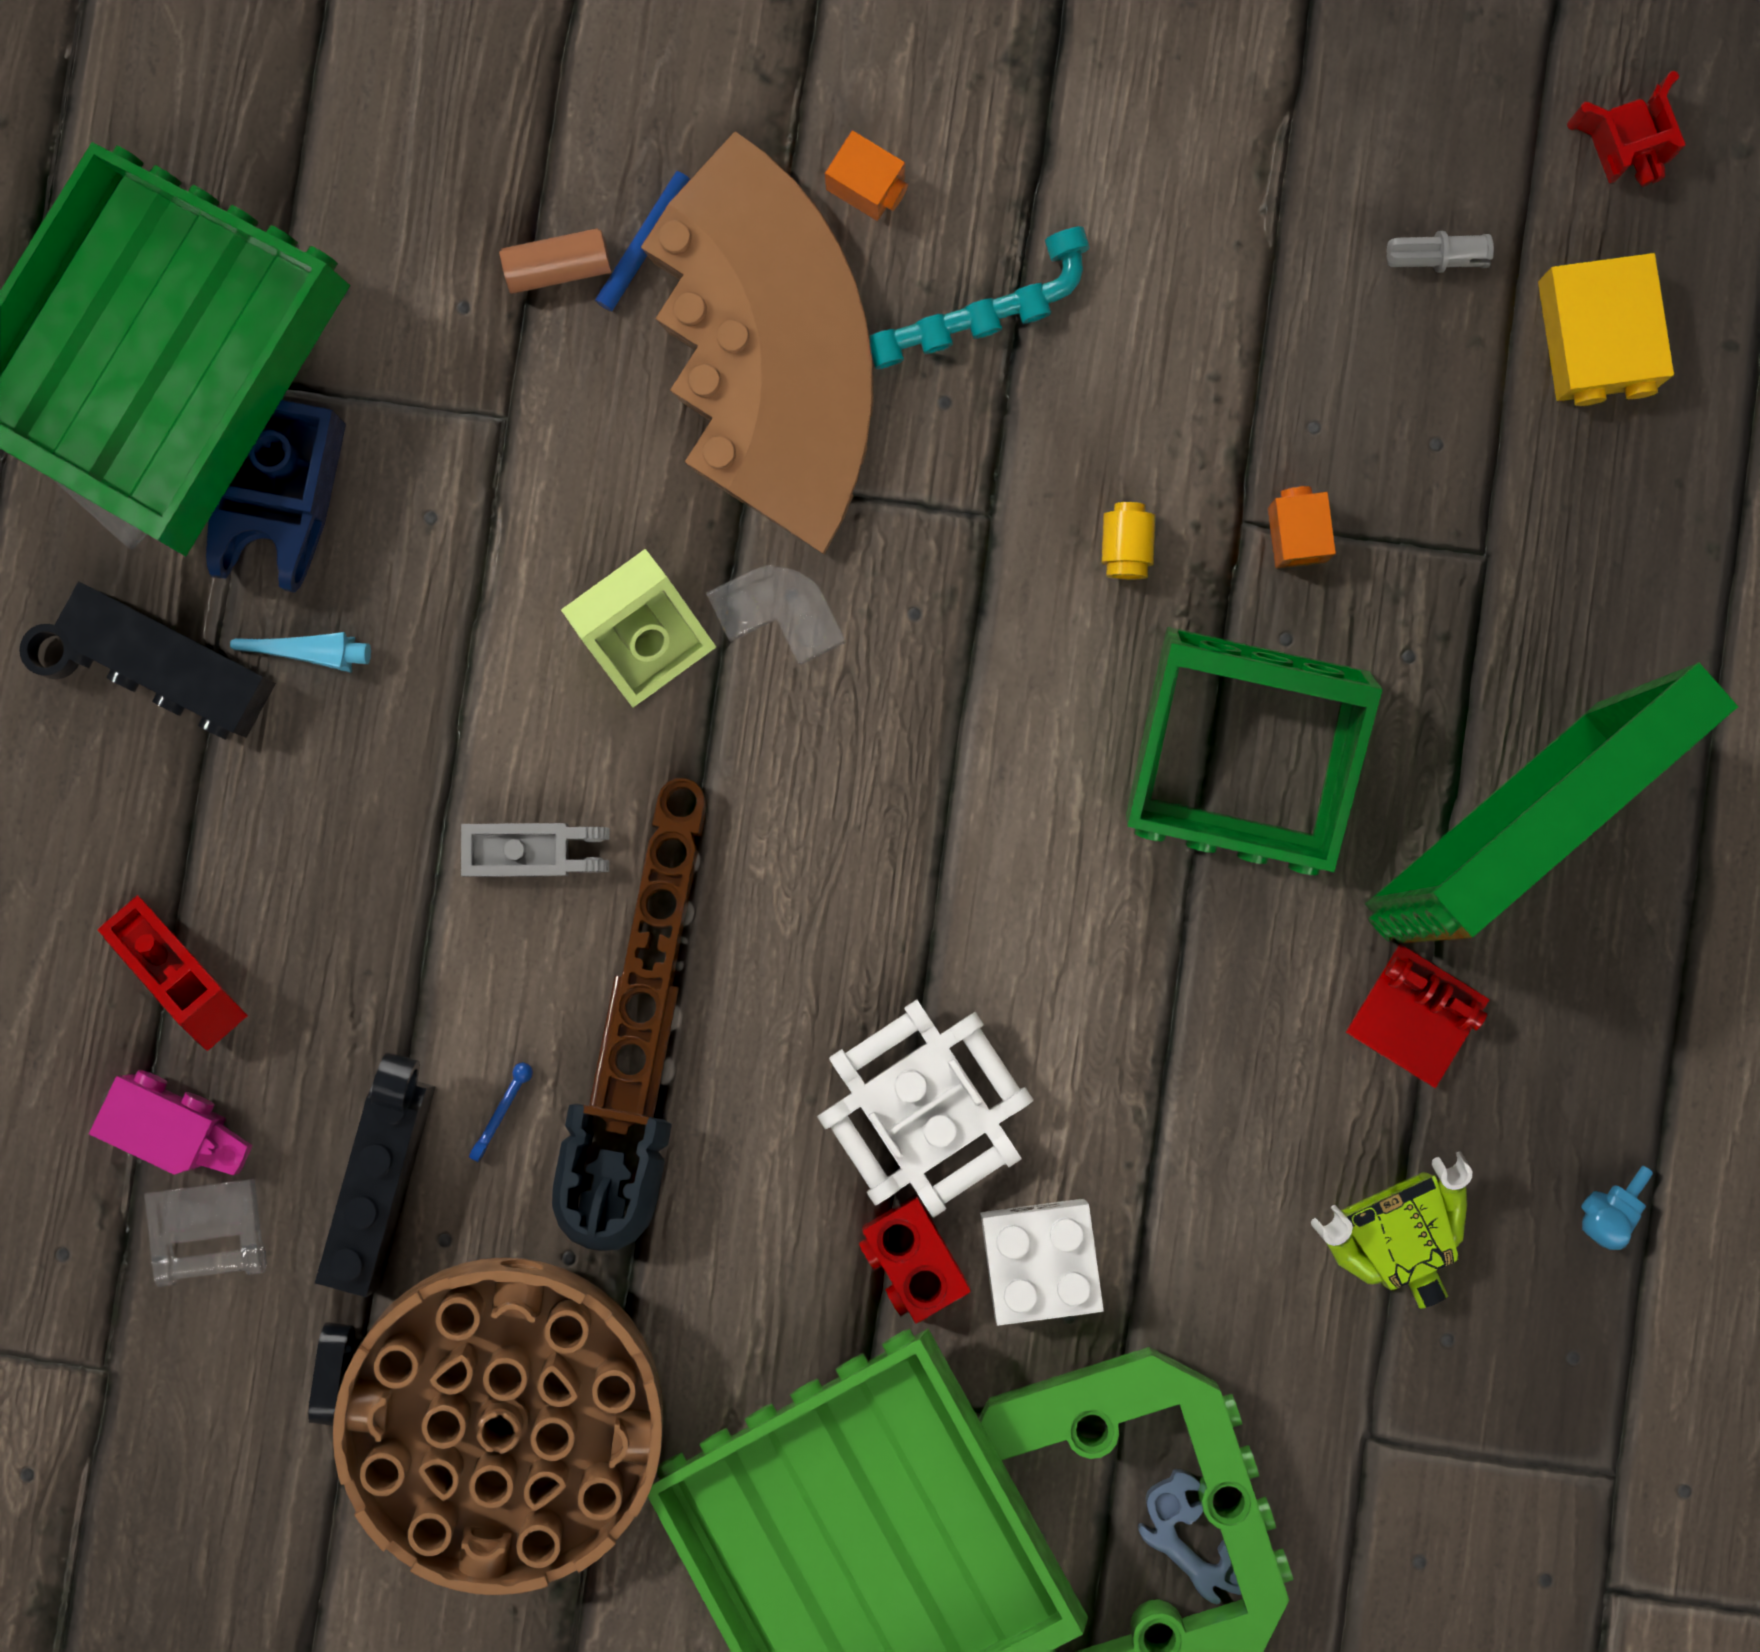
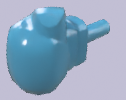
(1614, 1215)

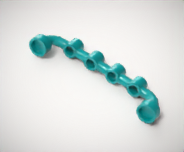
(985, 315)

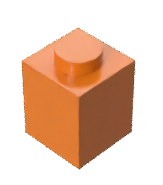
(866, 176)
(1301, 528)

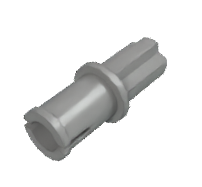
(1441, 251)

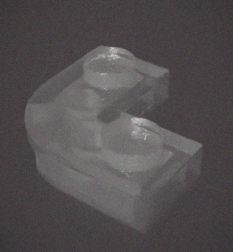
(782, 596)

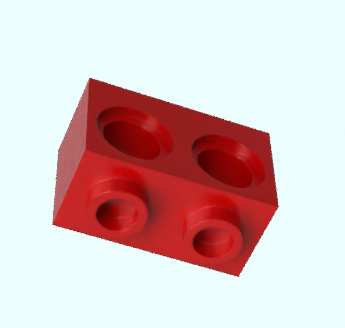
(925, 1254)

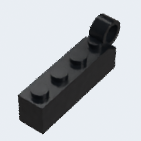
(152, 656)
(376, 1178)

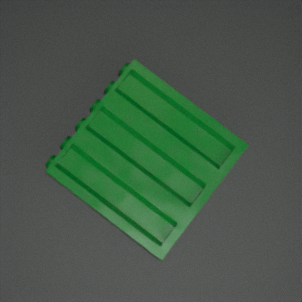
(152, 342)
(1549, 808)

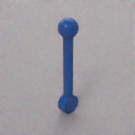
(521, 1074)

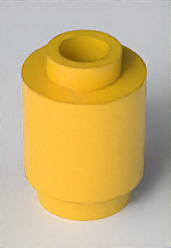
(1128, 541)

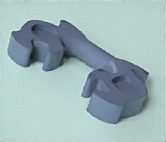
(1166, 1507)

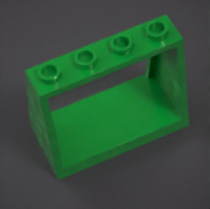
(1253, 840)

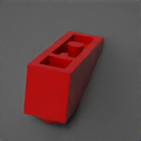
(172, 973)

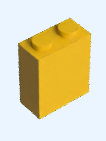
(1606, 329)

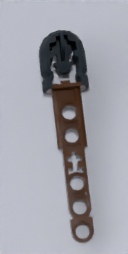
(622, 1097)

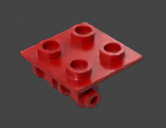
(1418, 1016)

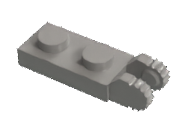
(527, 850)

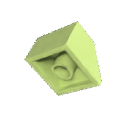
(638, 628)

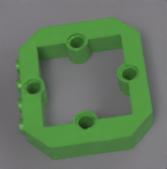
(1130, 1389)

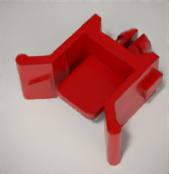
(1634, 134)

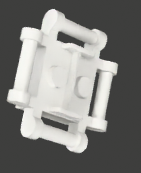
(925, 1108)

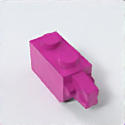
(167, 1128)

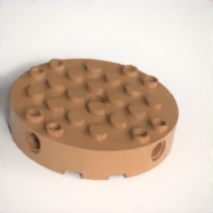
(484, 1504)

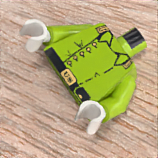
(1404, 1232)

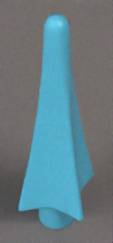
(328, 650)

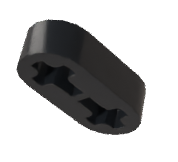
(331, 1364)

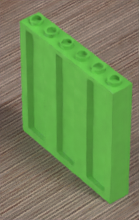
(866, 1521)

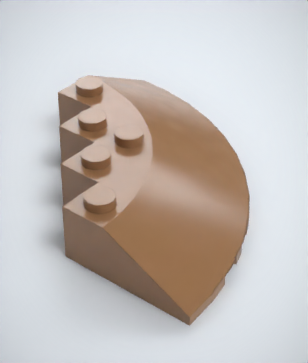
(773, 339)

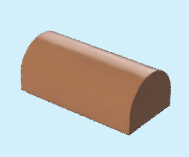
(555, 260)

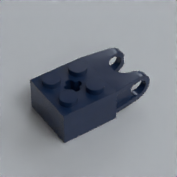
(280, 500)

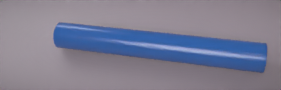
(634, 255)

